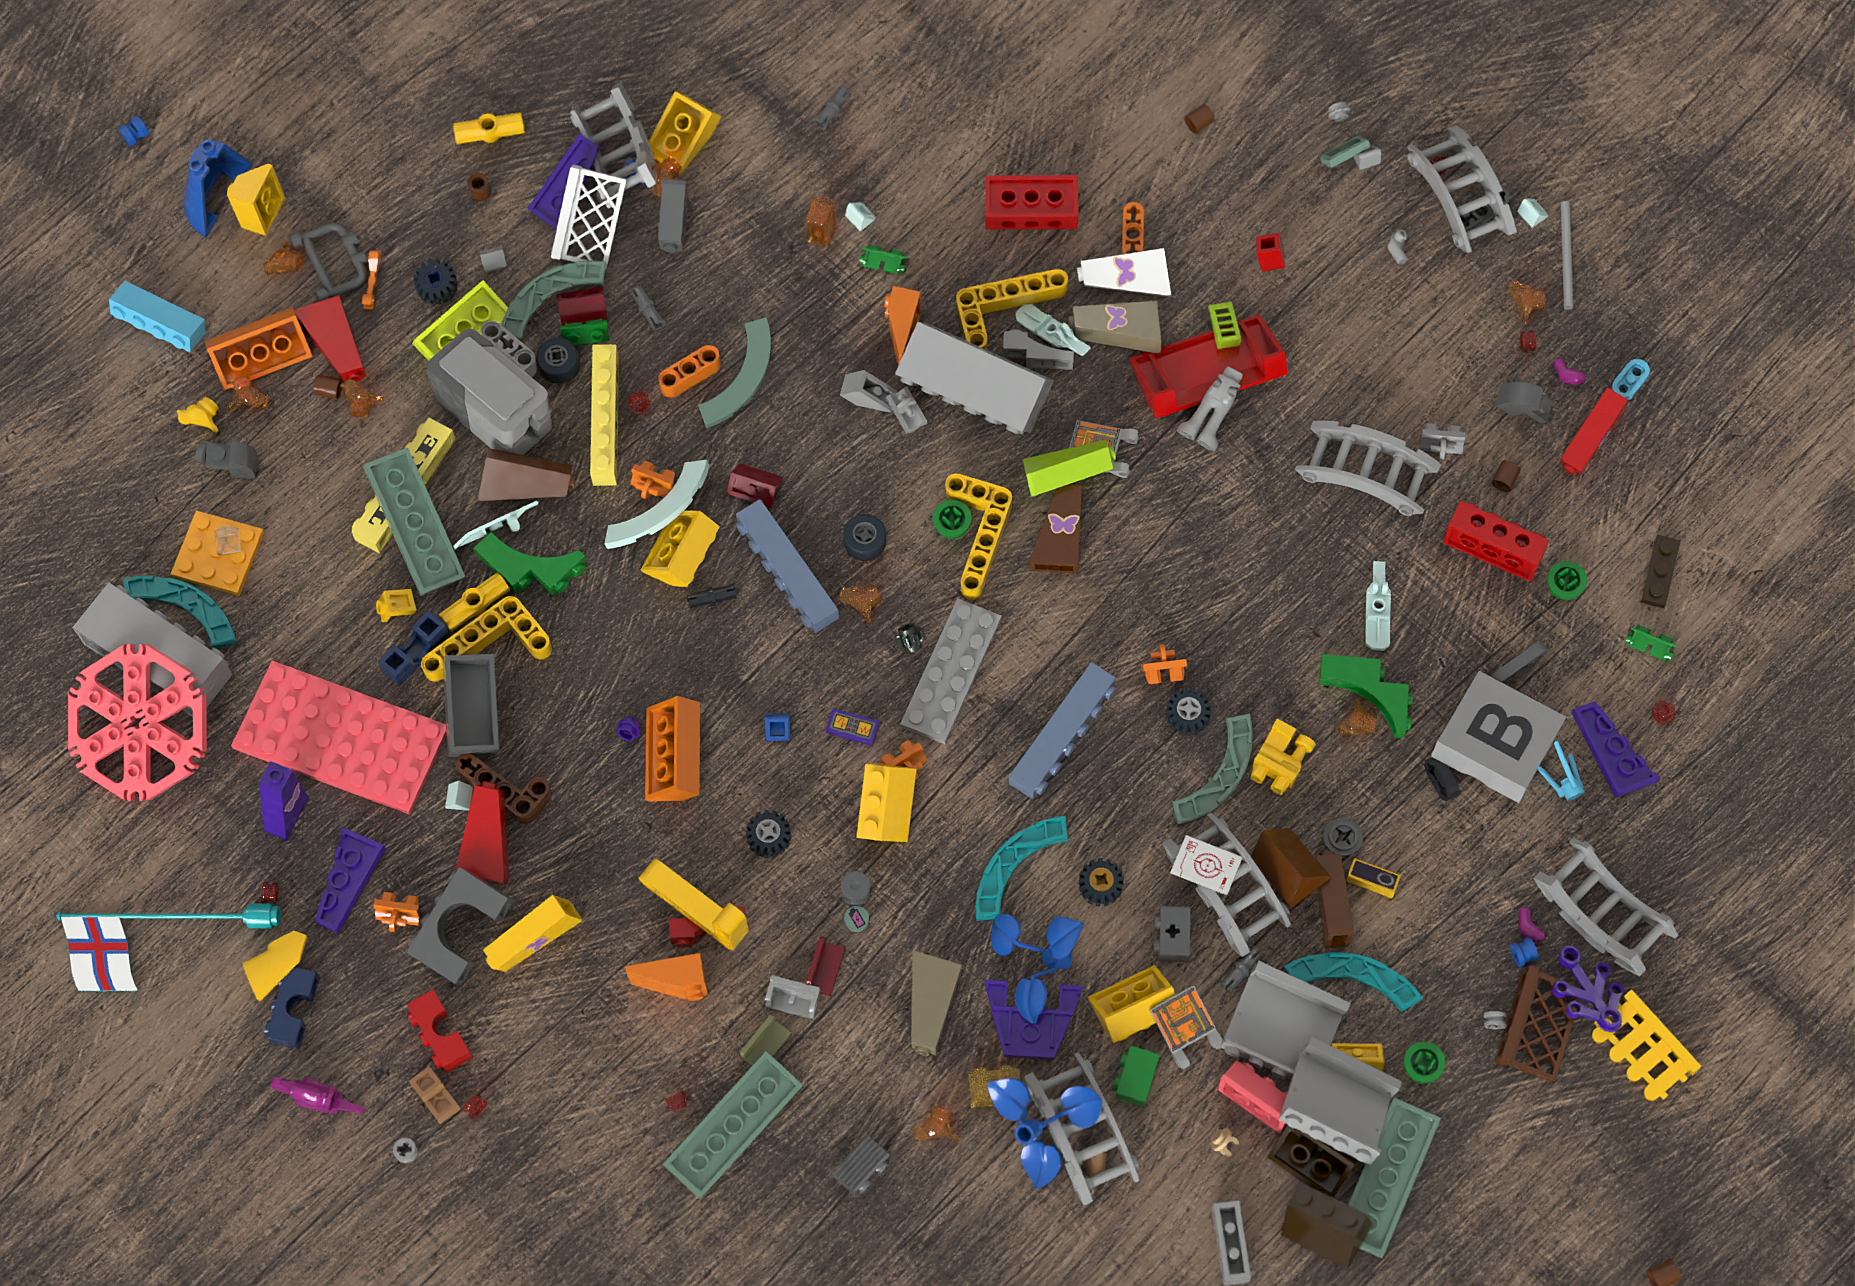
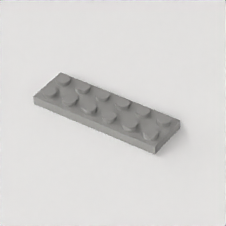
(951, 671)

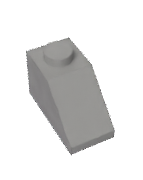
(866, 391)

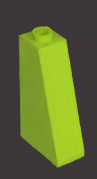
(1067, 466)

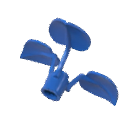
(1062, 936)
(1038, 1160)

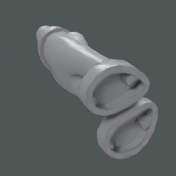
(1218, 396)

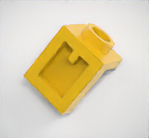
(395, 604)

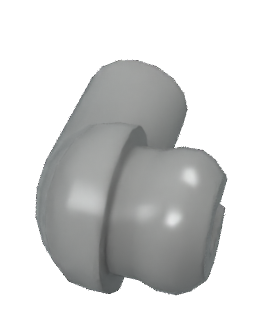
(1396, 244)

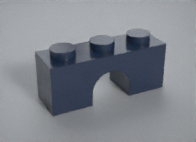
(403, 661)
(295, 986)

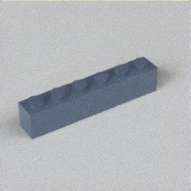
(787, 566)
(1062, 731)

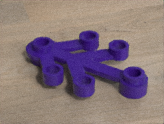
(1589, 992)

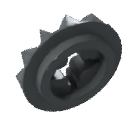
(1343, 826)

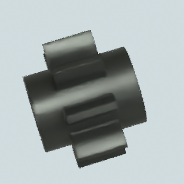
(910, 638)

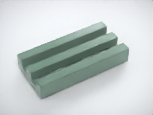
(1344, 151)

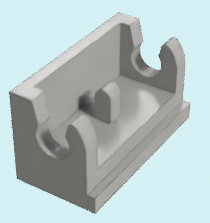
(792, 997)

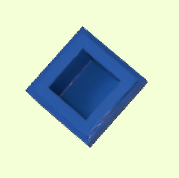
(777, 727)

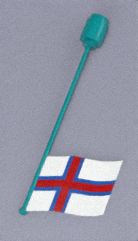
(101, 948)

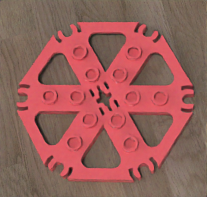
(151, 730)

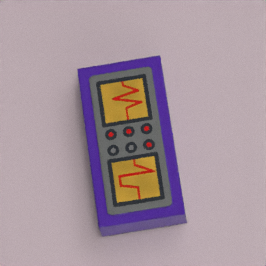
(852, 727)

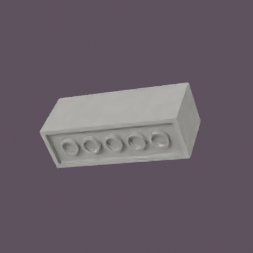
(973, 378)
(121, 620)

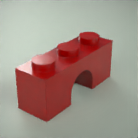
(448, 1050)

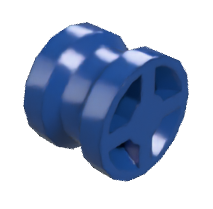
(1524, 952)

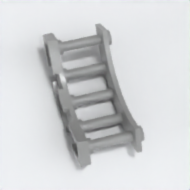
(638, 143)
(1481, 173)
(1375, 441)
(1587, 926)
(1236, 937)
(1061, 1132)

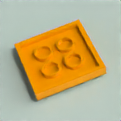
(201, 564)

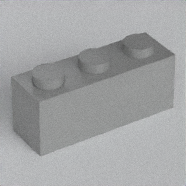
(1231, 1243)

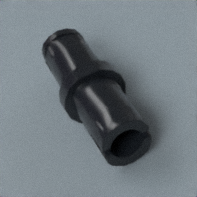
(711, 596)

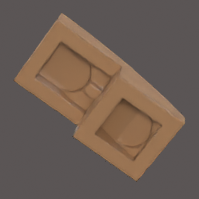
(434, 1095)

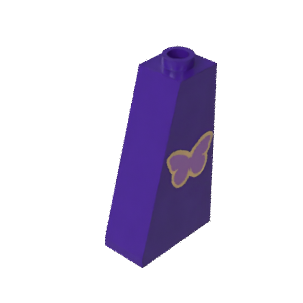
(281, 800)

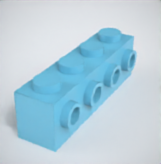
(157, 316)

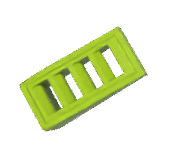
(1225, 341)

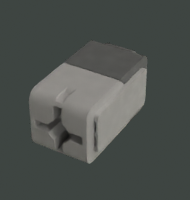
(491, 388)

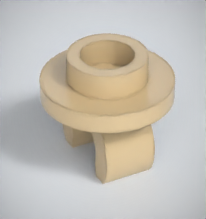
(1221, 1139)

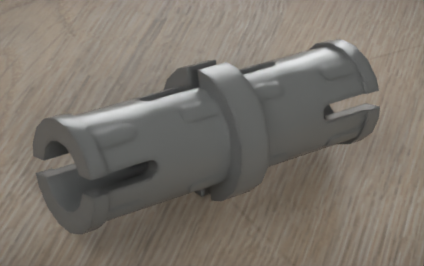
(832, 108)
(648, 308)
(1241, 969)

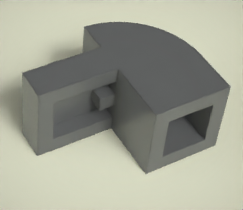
(1525, 398)
(236, 457)

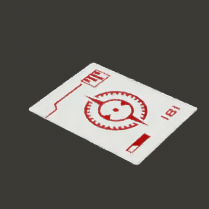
(1206, 865)

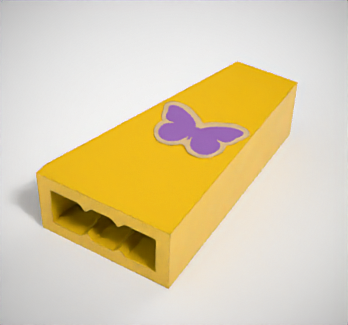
(532, 933)

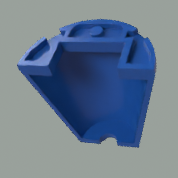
(204, 170)

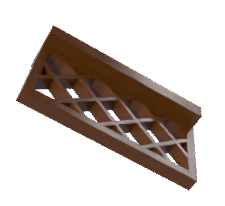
(1517, 1022)

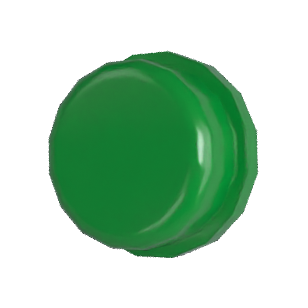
(952, 519)
(1566, 580)
(1424, 1062)

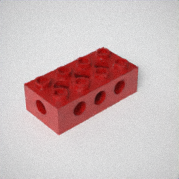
(1031, 202)
(1492, 546)

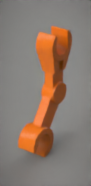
(374, 263)

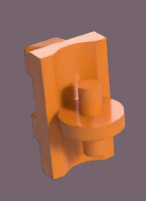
(650, 482)
(1175, 667)
(911, 756)
(397, 913)

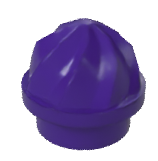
(628, 728)

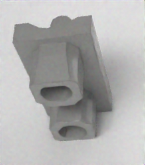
(906, 410)
(1442, 441)

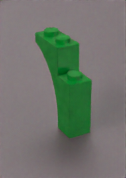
(520, 569)
(1367, 679)

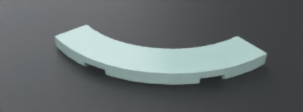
(664, 512)

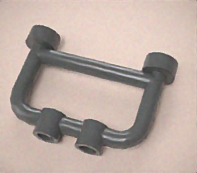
(349, 241)

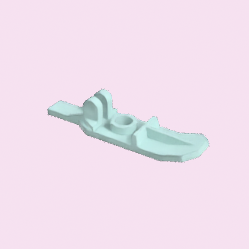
(1042, 324)
(511, 519)
(1378, 620)

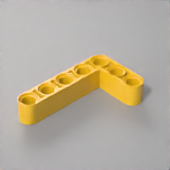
(1003, 301)
(986, 531)
(486, 635)
(724, 925)

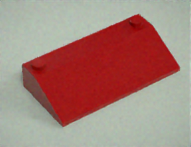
(1189, 367)

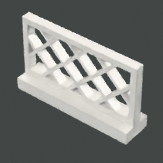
(569, 209)

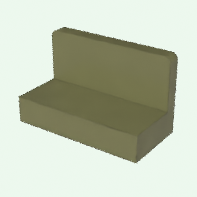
(769, 1038)

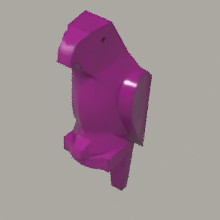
(315, 1095)

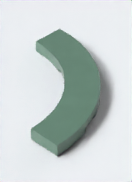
(546, 286)
(748, 379)
(1226, 778)

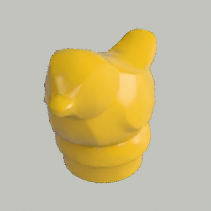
(200, 414)

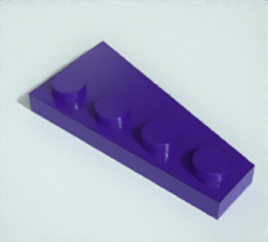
(550, 198)
(1616, 759)
(351, 870)

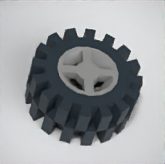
(1190, 703)
(765, 826)

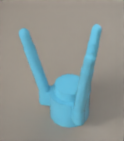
(1572, 785)

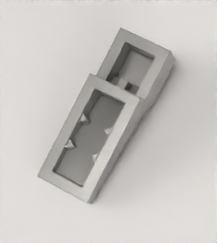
(1019, 346)

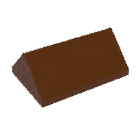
(1288, 864)

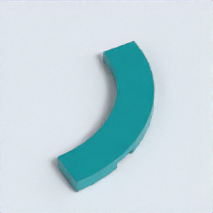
(188, 598)
(1009, 857)
(1356, 968)

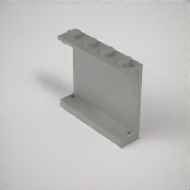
(1279, 1018)
(1338, 1100)

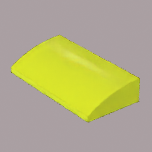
(468, 313)

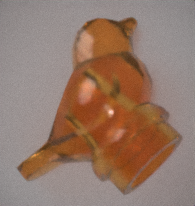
(667, 169)
(283, 261)
(1527, 298)
(247, 394)
(359, 399)
(861, 599)
(1358, 722)
(936, 1125)

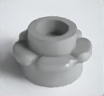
(1339, 111)

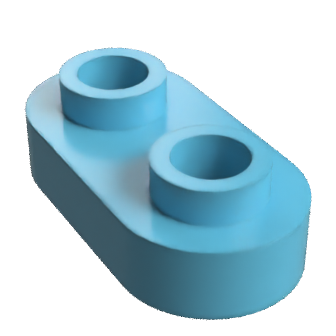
(1628, 380)

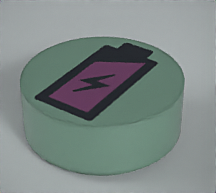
(856, 919)

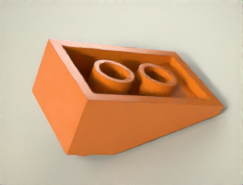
(903, 313)
(675, 976)

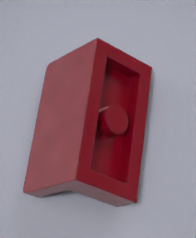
(582, 306)
(754, 484)
(825, 966)

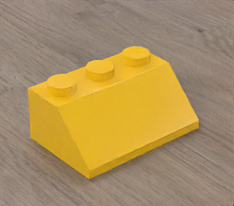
(256, 198)
(681, 548)
(886, 802)
(1126, 1005)

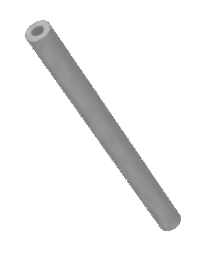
(1566, 255)

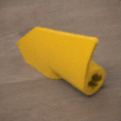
(274, 964)

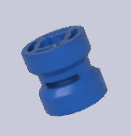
(133, 131)

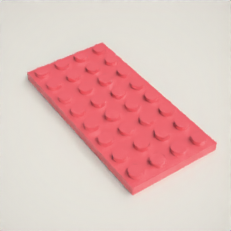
(340, 737)

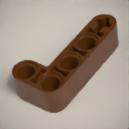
(517, 798)

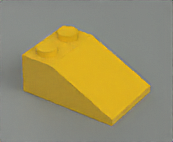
(683, 130)

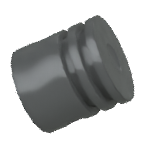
(855, 889)

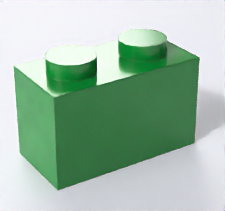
(1136, 1077)

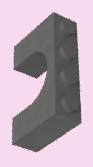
(430, 943)

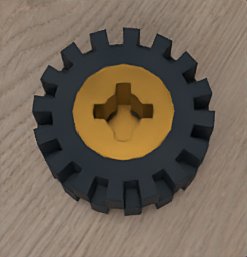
(1101, 890)

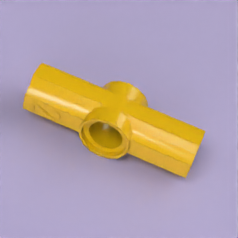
(475, 129)
(486, 592)

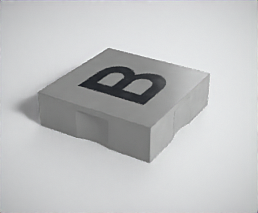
(1498, 736)

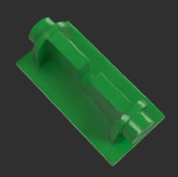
(892, 260)
(580, 334)
(1660, 646)

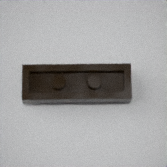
(1660, 571)

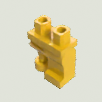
(1277, 764)

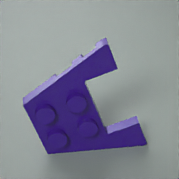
(1023, 1038)

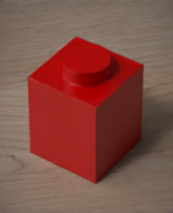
(1270, 252)

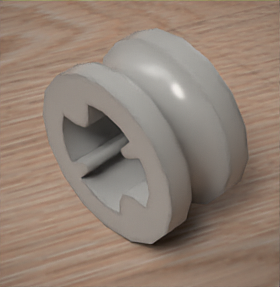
(1495, 1020)
(410, 1156)

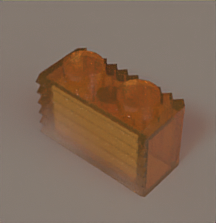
(821, 221)

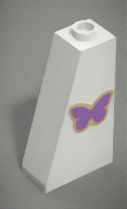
(1132, 272)

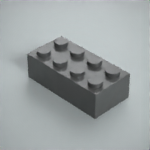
(470, 705)

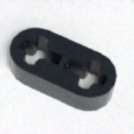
(1442, 779)

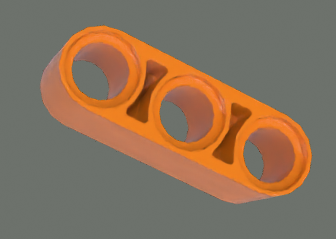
(693, 361)

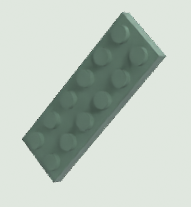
(414, 521)
(732, 1125)
(1390, 1177)

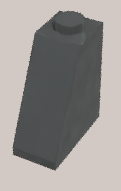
(673, 215)

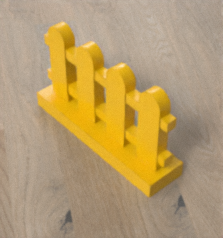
(1657, 1053)

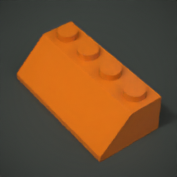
(258, 348)
(672, 750)

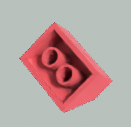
(1254, 1094)

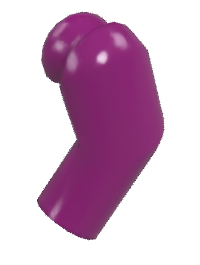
(1568, 375)
(1527, 928)

